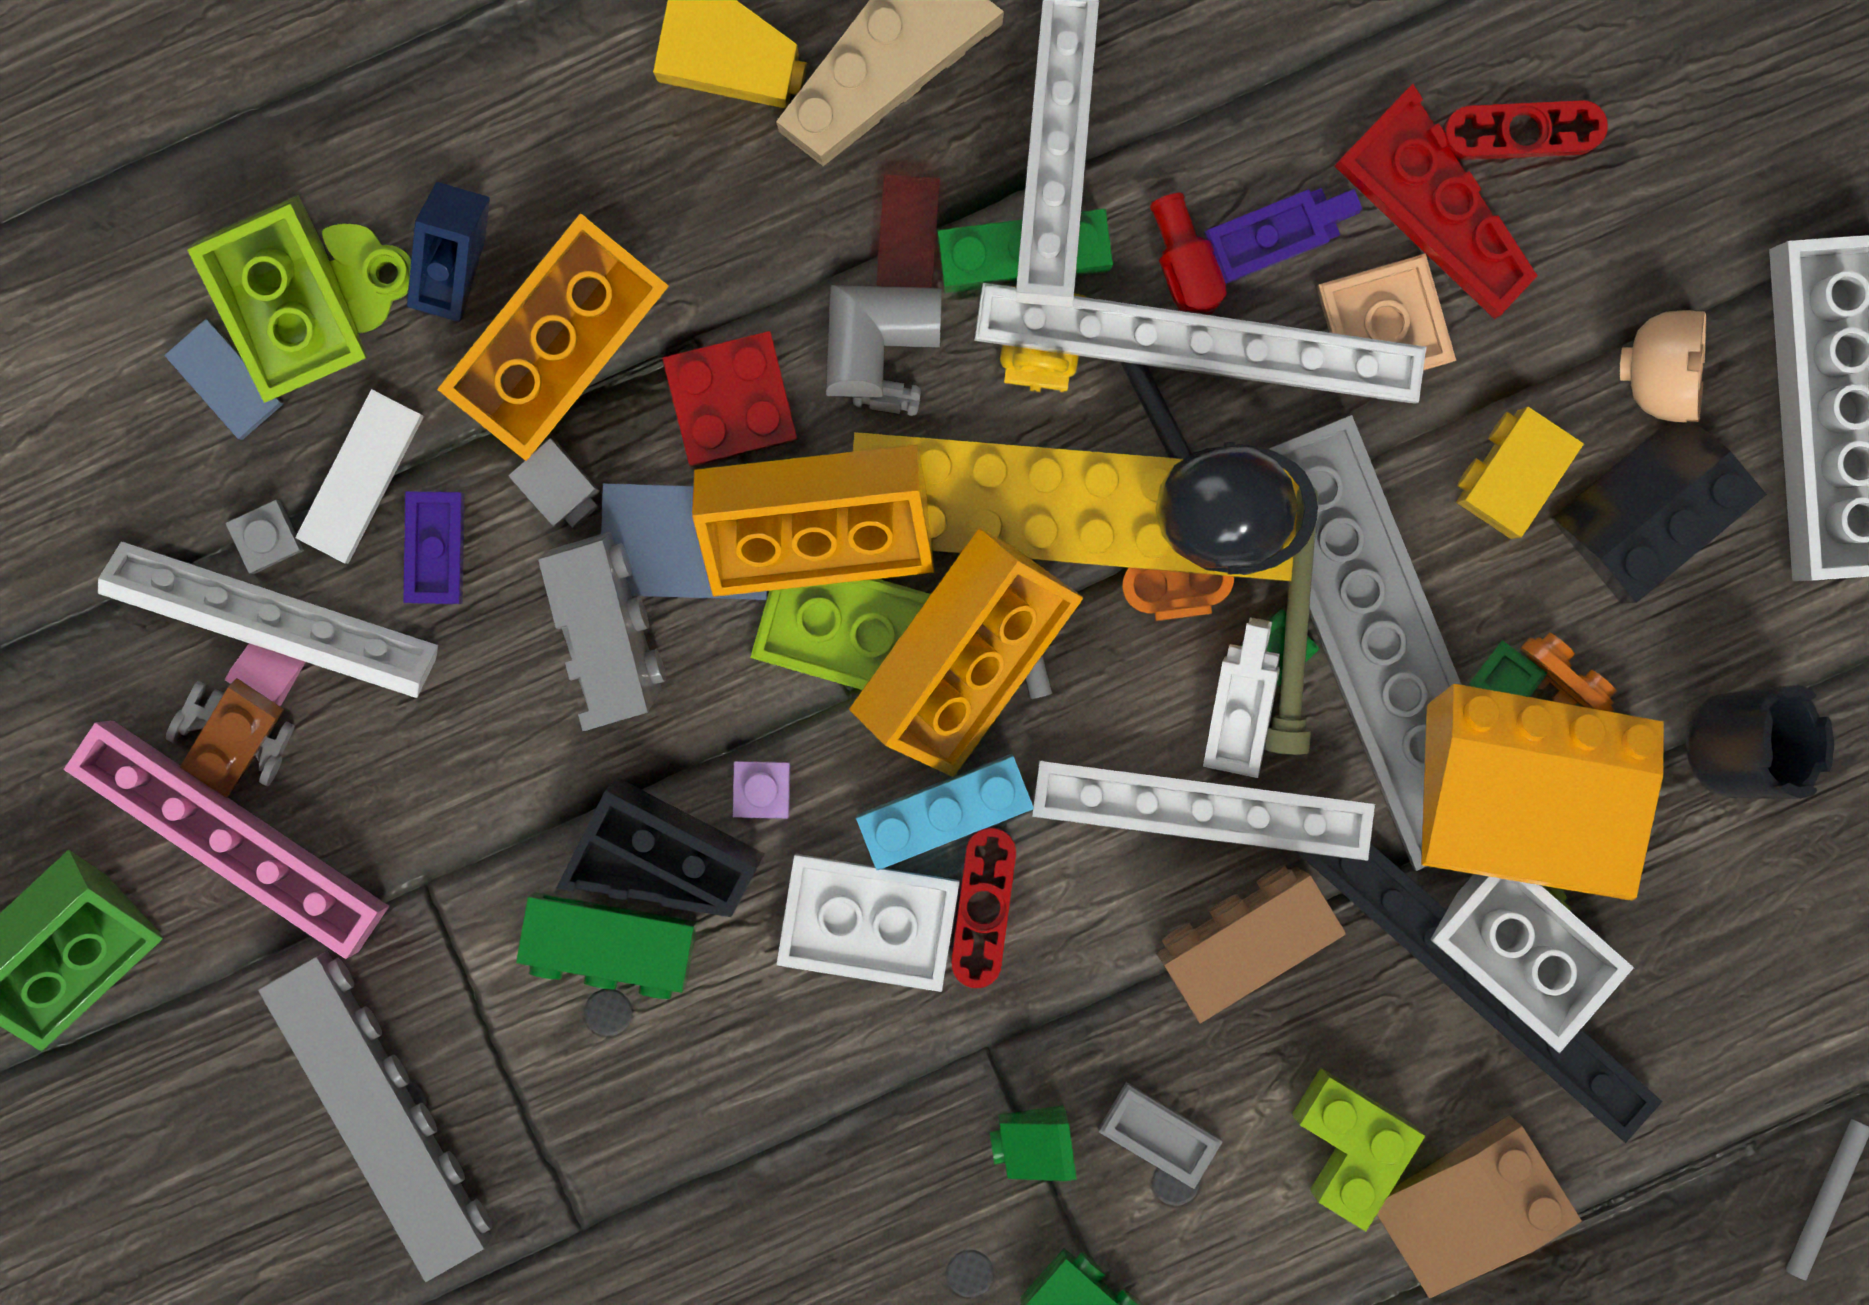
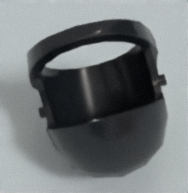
(1235, 508)

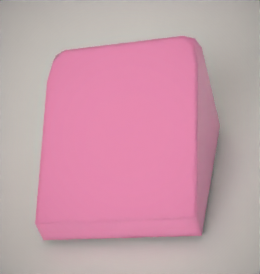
(266, 672)

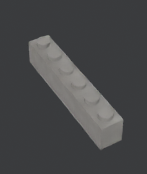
(377, 1115)

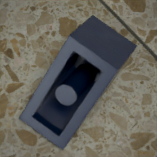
(447, 250)

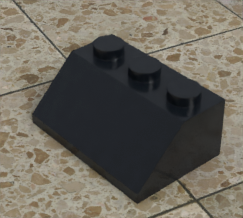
(1657, 508)

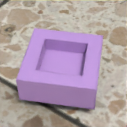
(761, 789)

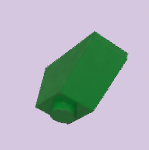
(1035, 1145)

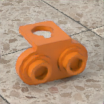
(1174, 593)
(1553, 657)

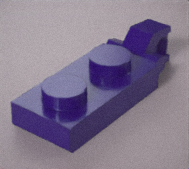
(1279, 231)

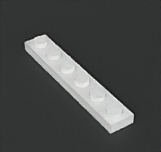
(1057, 153)
(267, 619)
(1204, 810)

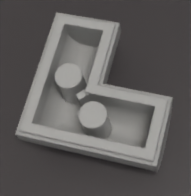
(866, 321)

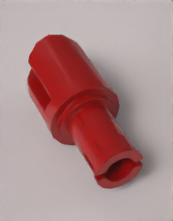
(1188, 259)

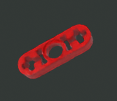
(1564, 112)
(964, 946)

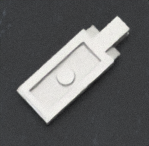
(1243, 703)

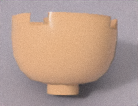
(1668, 365)

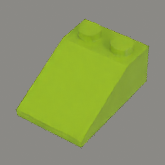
(279, 298)

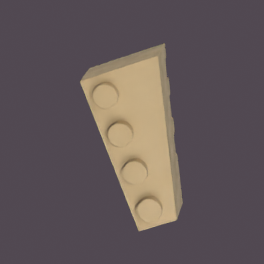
(879, 65)

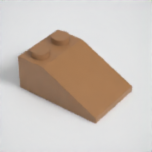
(1476, 1209)

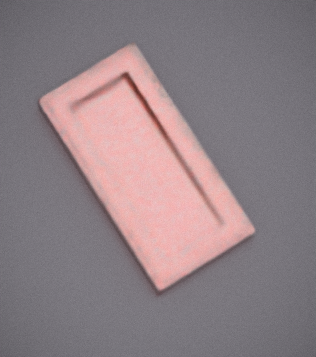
(907, 231)

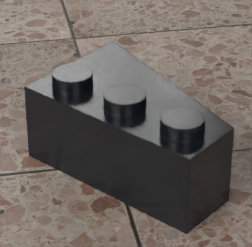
(659, 855)

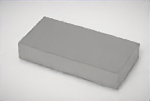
(1160, 1135)

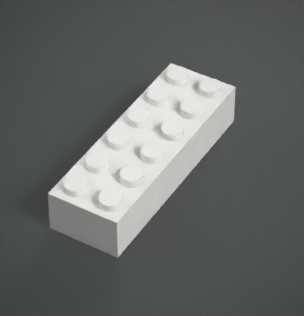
(1824, 401)

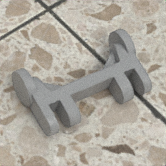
(195, 717)

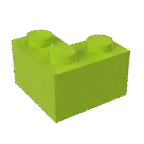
(1369, 1150)

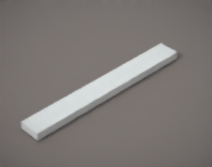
(1204, 344)

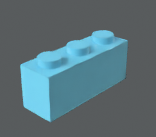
(944, 812)

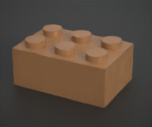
(1249, 941)

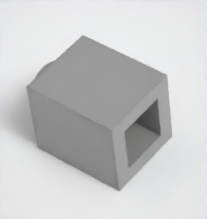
(556, 485)

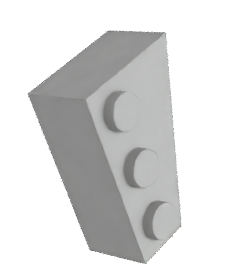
(602, 629)

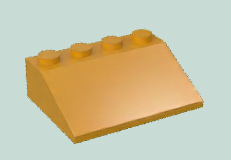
(1539, 791)

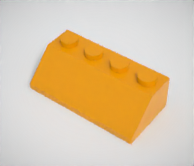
(553, 337)
(813, 520)
(965, 654)

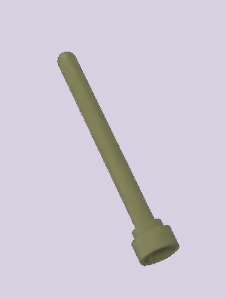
(1288, 729)

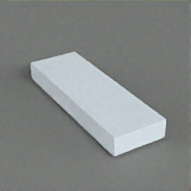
(359, 476)

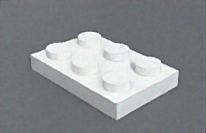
(868, 922)

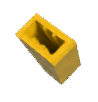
(727, 53)

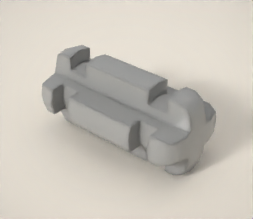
(894, 399)

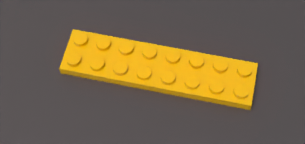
(1051, 502)

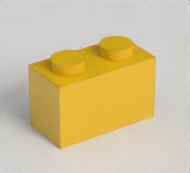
(1517, 472)

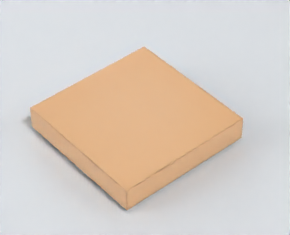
(1392, 306)

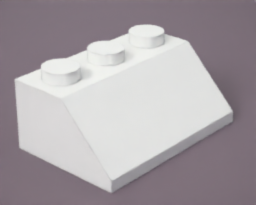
(1530, 954)

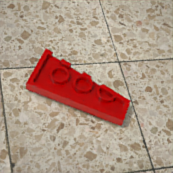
(1428, 195)

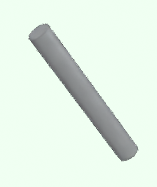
(1828, 1199)

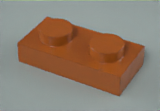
(231, 737)

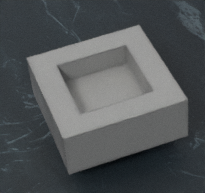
(264, 537)

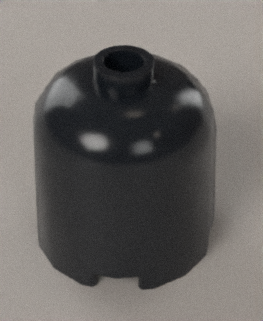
(1760, 743)

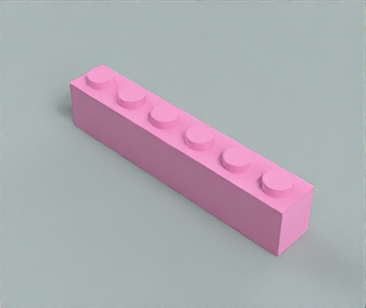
(226, 838)

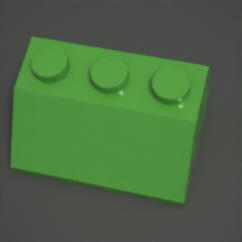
(65, 948)

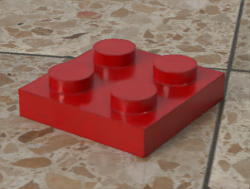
(730, 398)

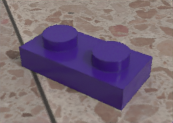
(434, 547)

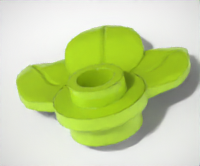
(357, 270)

